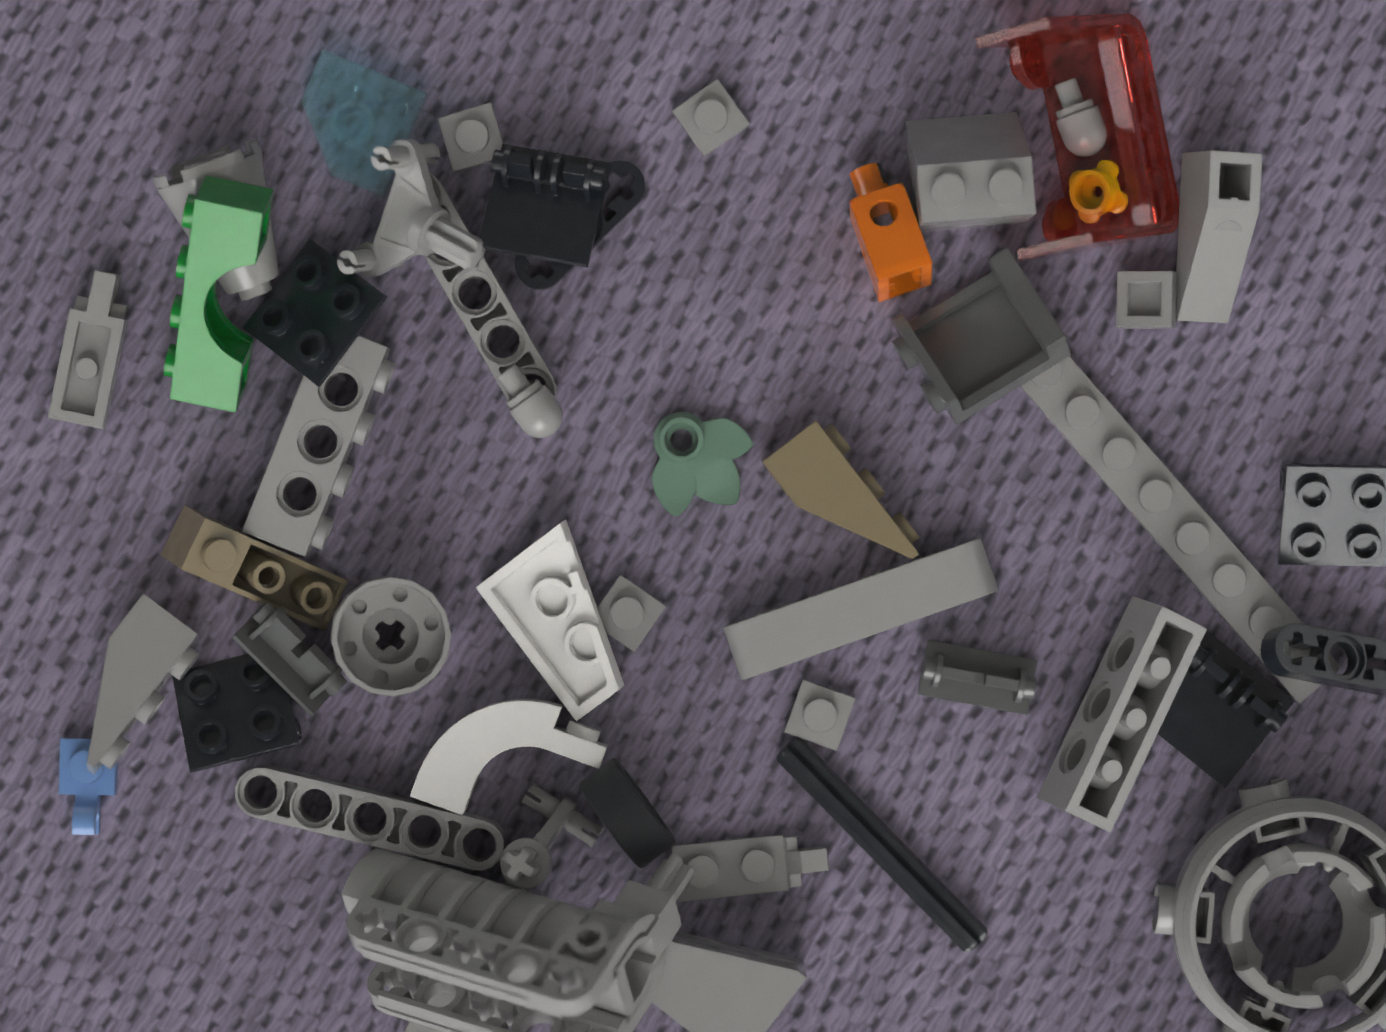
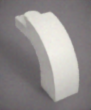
(468, 745)

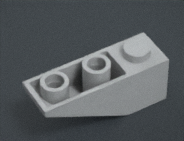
(1214, 230)
(137, 664)

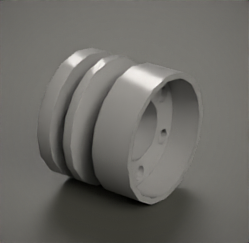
(390, 669)

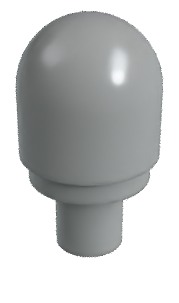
(1079, 121)
(531, 404)

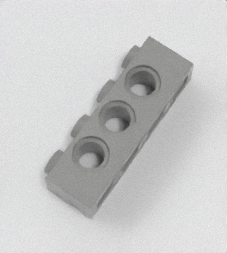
(271, 513)
(1121, 713)

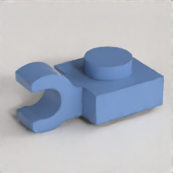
(87, 787)

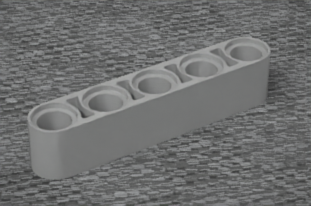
(496, 314)
(861, 609)
(343, 820)

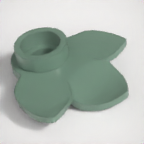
(704, 467)

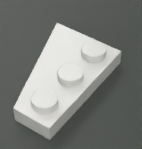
(555, 620)

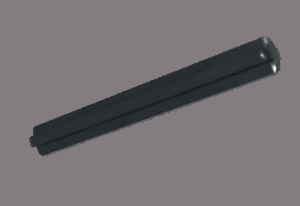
(882, 844)

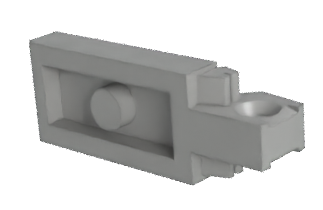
(90, 355)
(747, 866)

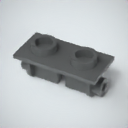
(278, 648)
(978, 677)

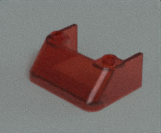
(1115, 70)

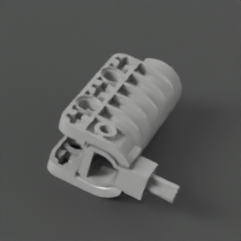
(508, 947)

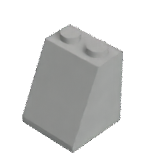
(970, 172)
(725, 985)

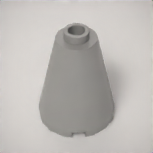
(235, 166)

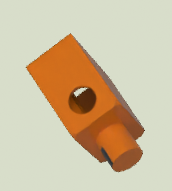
(894, 252)

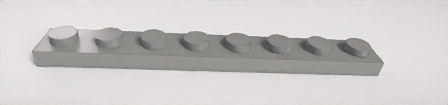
(1166, 511)

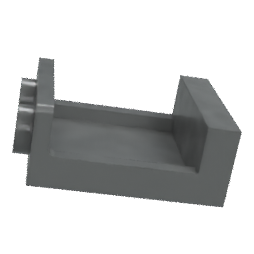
(982, 341)

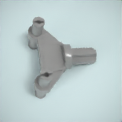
(411, 218)
(528, 860)

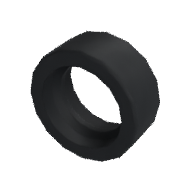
(627, 813)

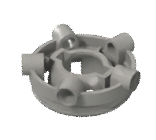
(1351, 965)

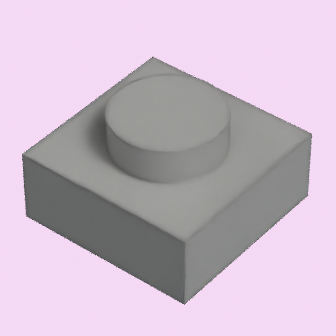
(710, 118)
(471, 136)
(1146, 299)
(629, 613)
(819, 714)

